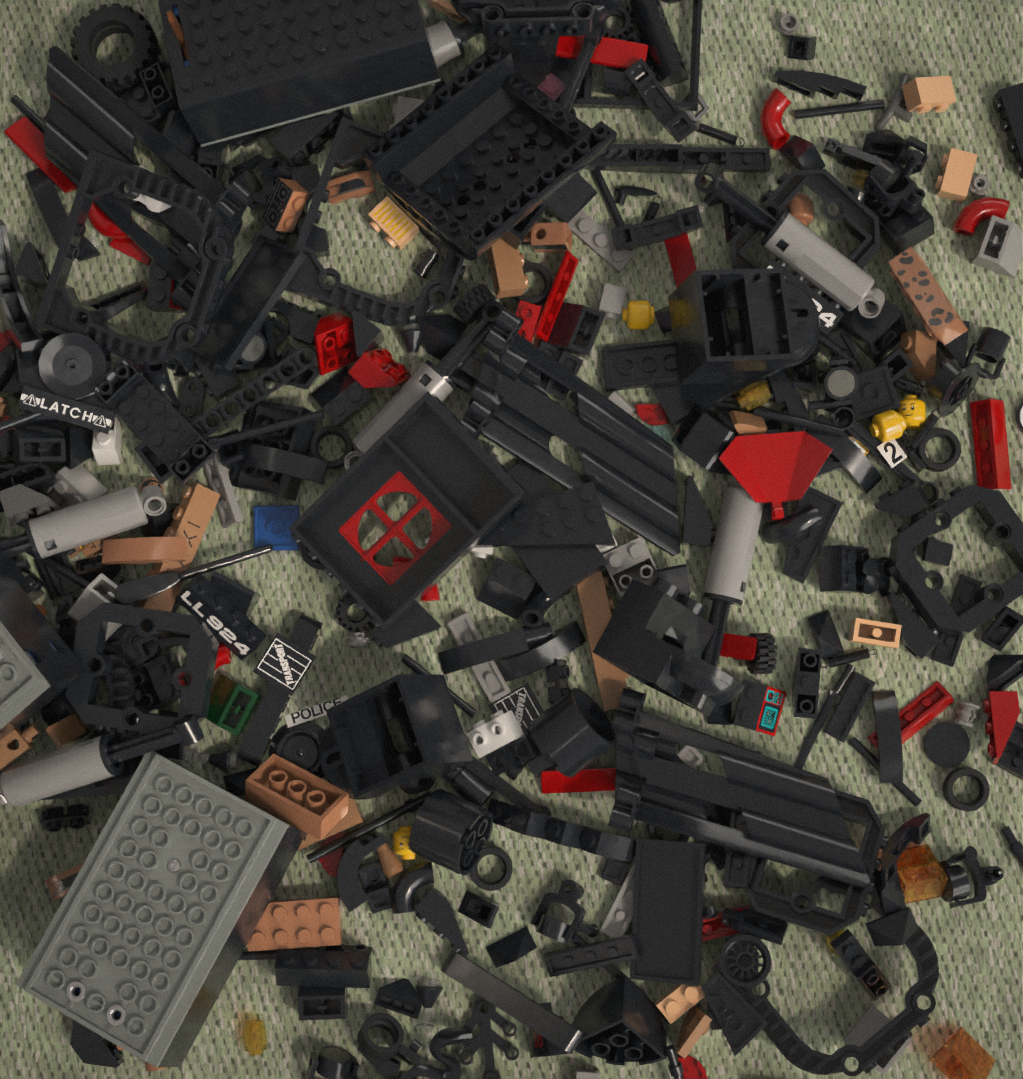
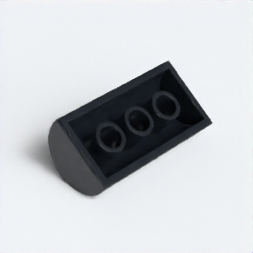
(660, 41)

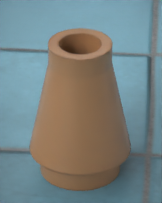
(390, 863)

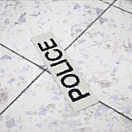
(312, 712)

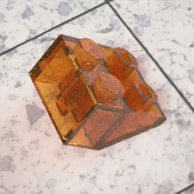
(920, 874)
(963, 1058)

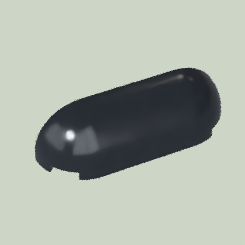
(32, 475)

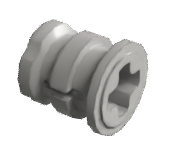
(966, 714)

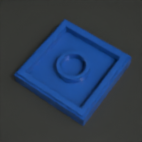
(273, 525)

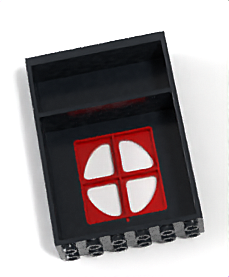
(450, 476)

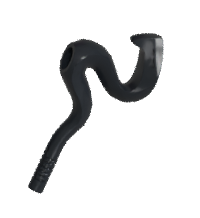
(453, 1067)

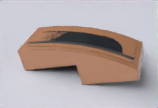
(350, 186)
(61, 883)

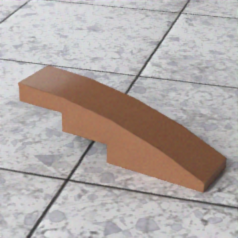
(145, 550)

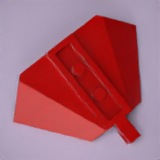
(775, 466)

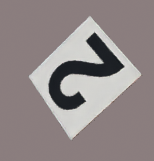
(892, 452)

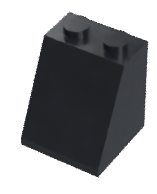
(877, 334)

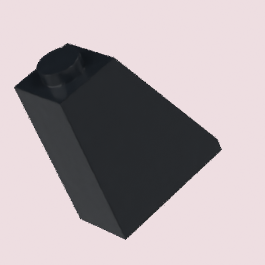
(412, 625)

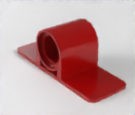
(738, 647)

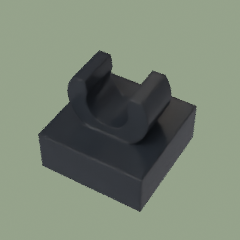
(409, 1054)

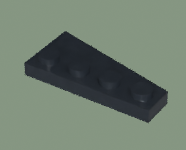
(805, 548)

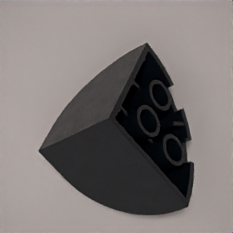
(621, 1025)

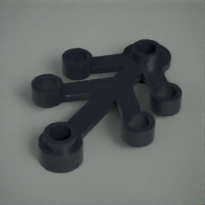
(488, 1037)

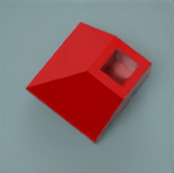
(334, 342)
(378, 370)

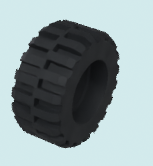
(110, 21)

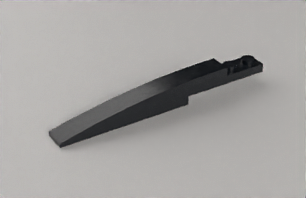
(679, 159)

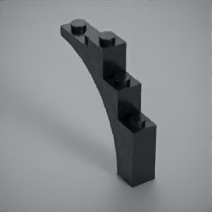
(16, 320)
(562, 831)

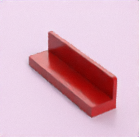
(990, 444)

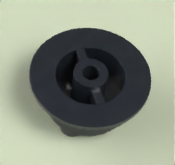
(952, 384)

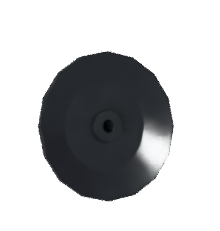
(71, 365)
(299, 746)

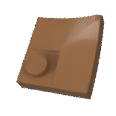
(694, 1025)

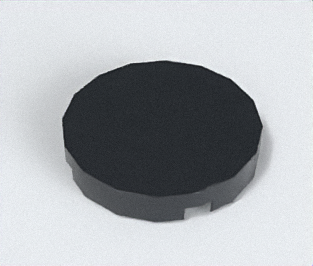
(946, 744)

